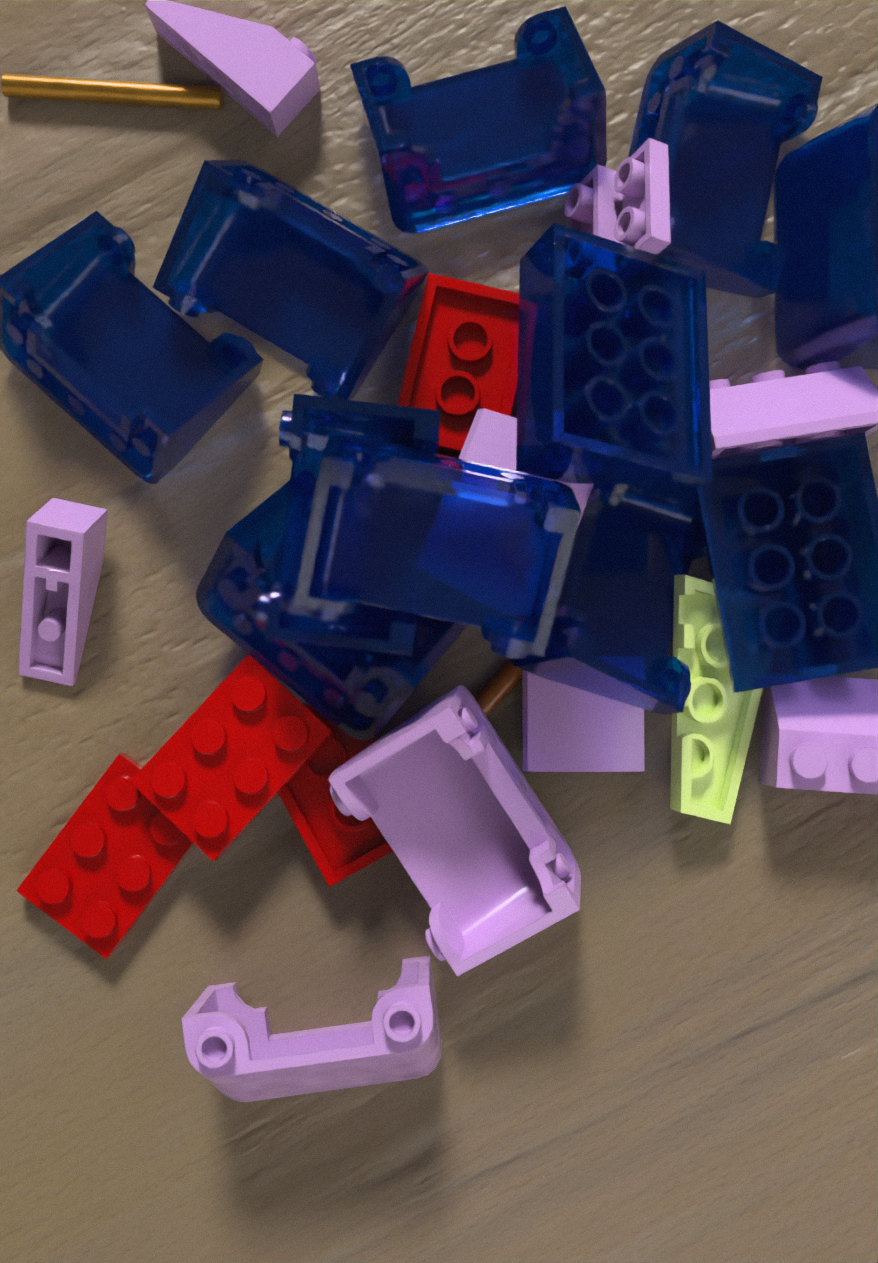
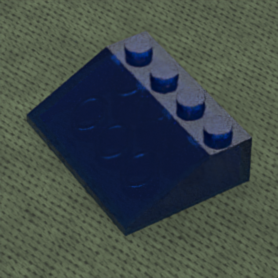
(611, 364)
(794, 560)

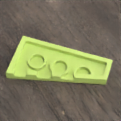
(716, 724)

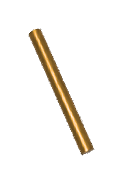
(112, 91)

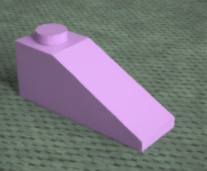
(245, 58)
(59, 588)

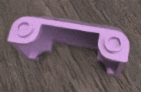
(463, 830)
(246, 1063)

